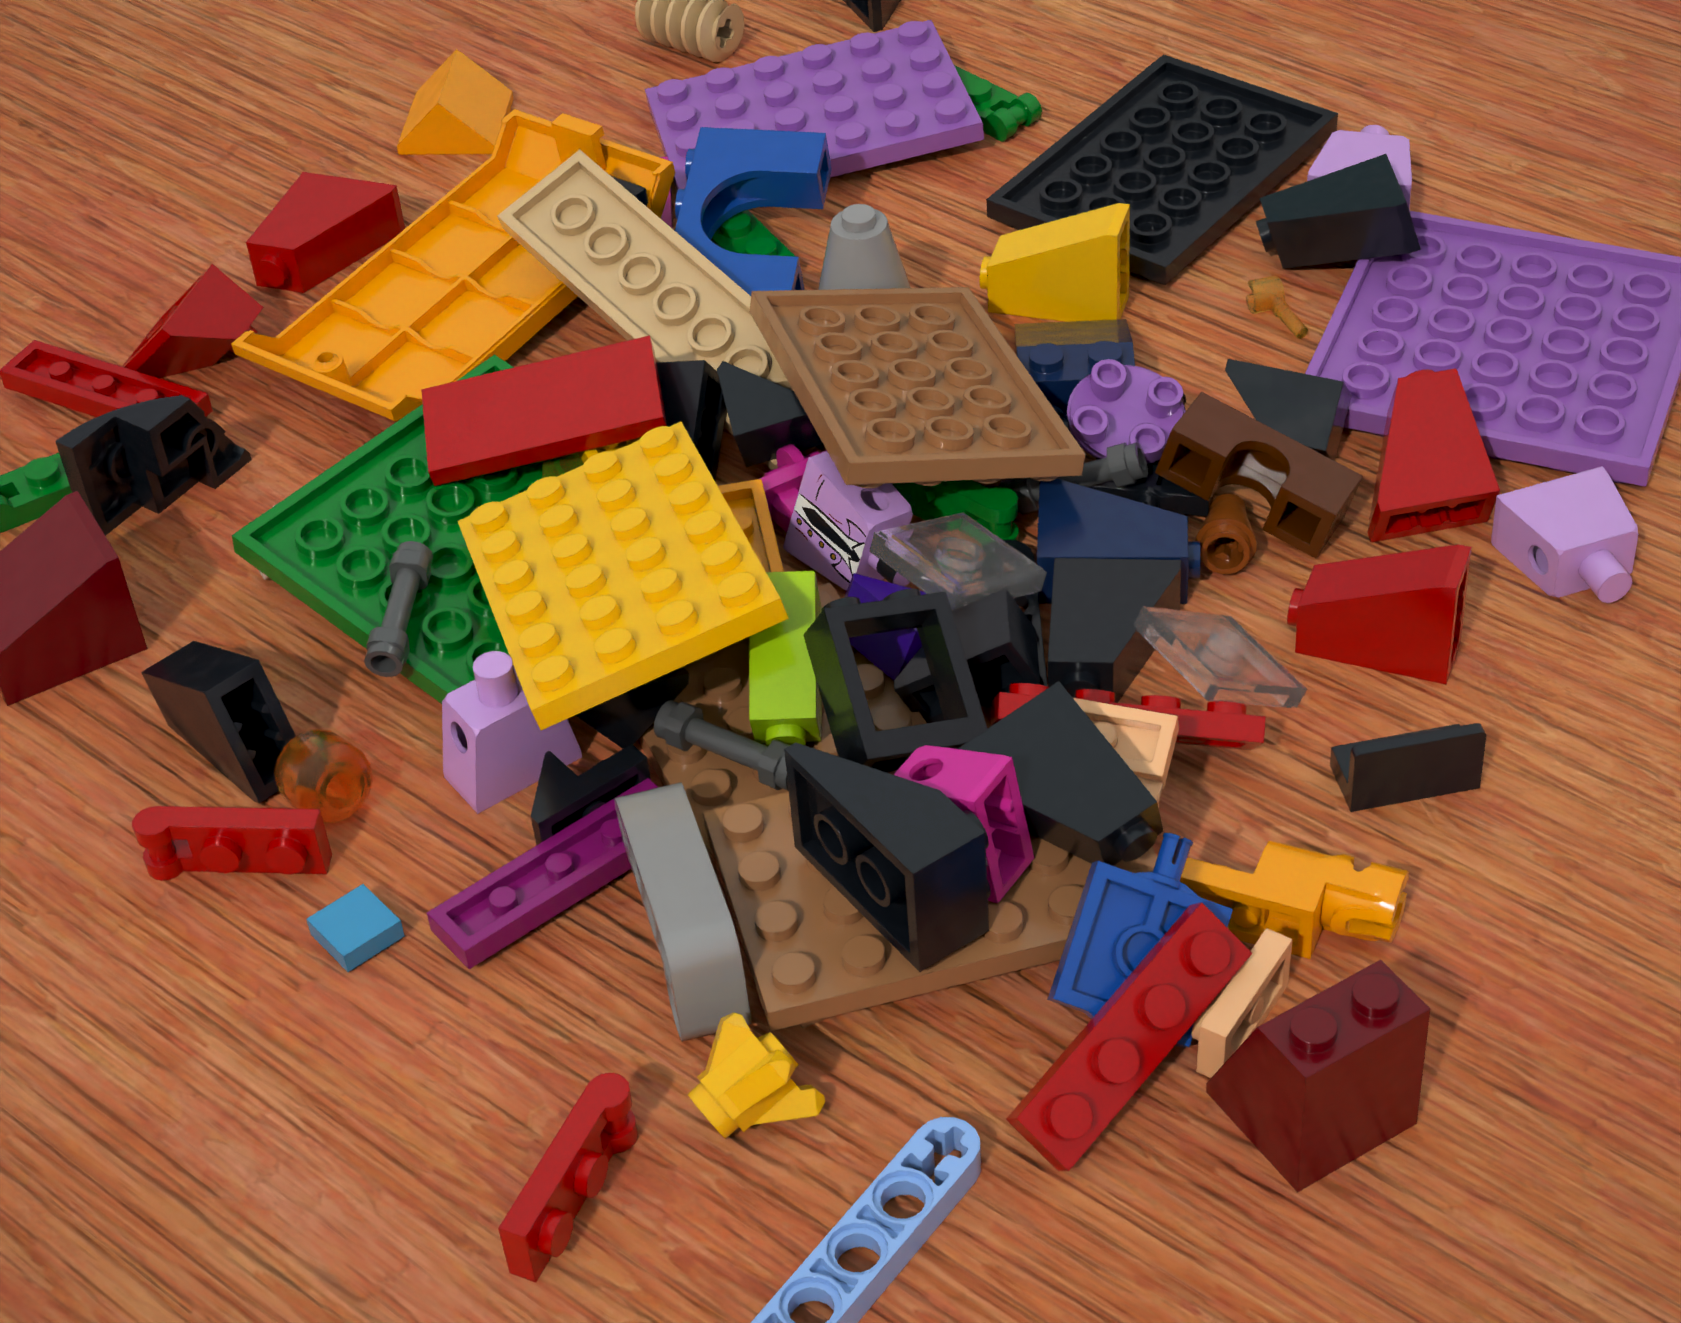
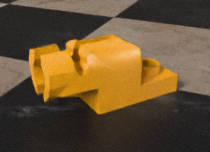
(1303, 893)

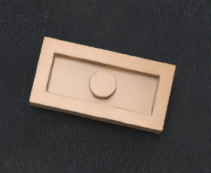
(1243, 1002)

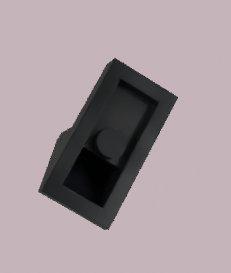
(566, 797)

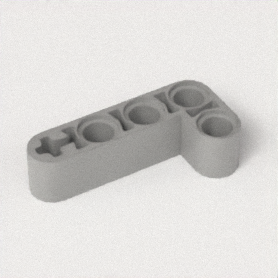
(684, 909)

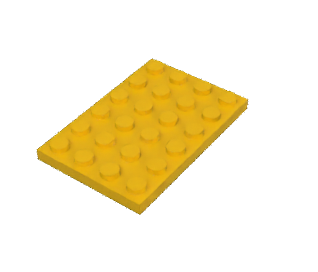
(617, 574)

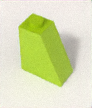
(781, 678)

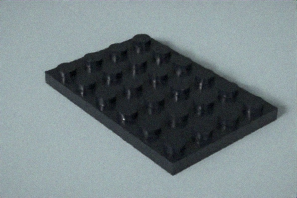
(1180, 150)

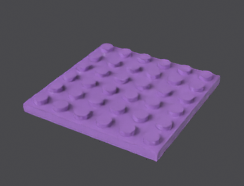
(1553, 338)

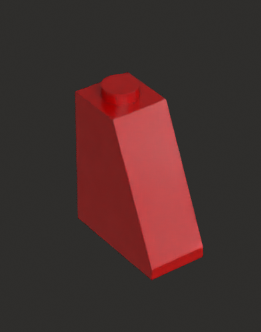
(322, 230)
(1430, 461)
(1386, 611)

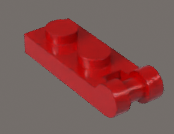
(231, 840)
(568, 1174)

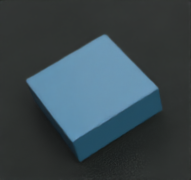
(355, 927)

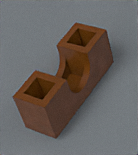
(1225, 447)

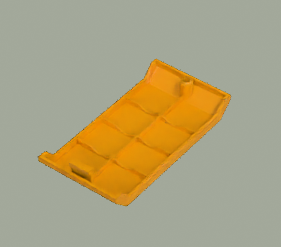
(450, 281)

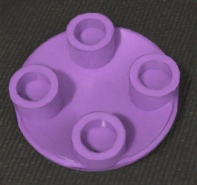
(1124, 406)

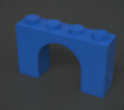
(746, 171)

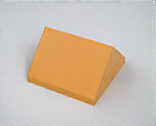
(456, 111)

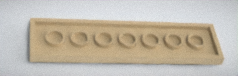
(638, 271)

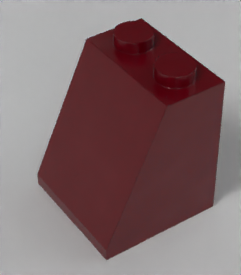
(62, 603)
(1329, 1075)

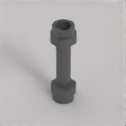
(1122, 465)
(389, 644)
(684, 726)

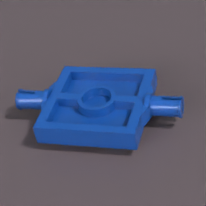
(1120, 923)

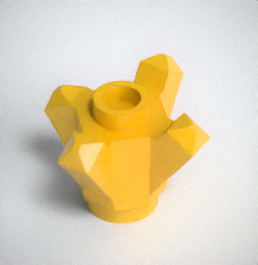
(750, 1081)

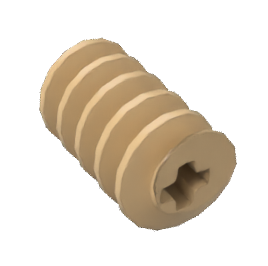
(692, 26)

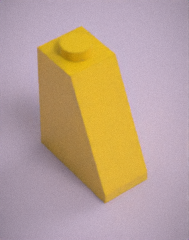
(1062, 268)

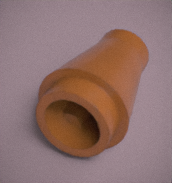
(1226, 536)

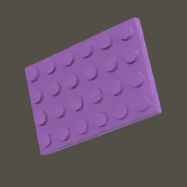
(871, 95)

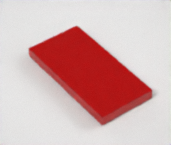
(542, 410)

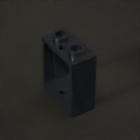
(842, 687)

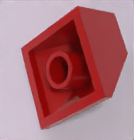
(196, 327)

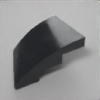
(146, 457)

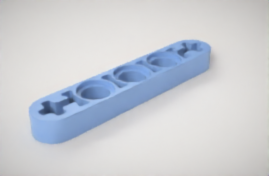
(871, 1227)

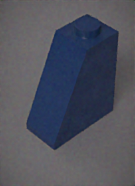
(1104, 526)

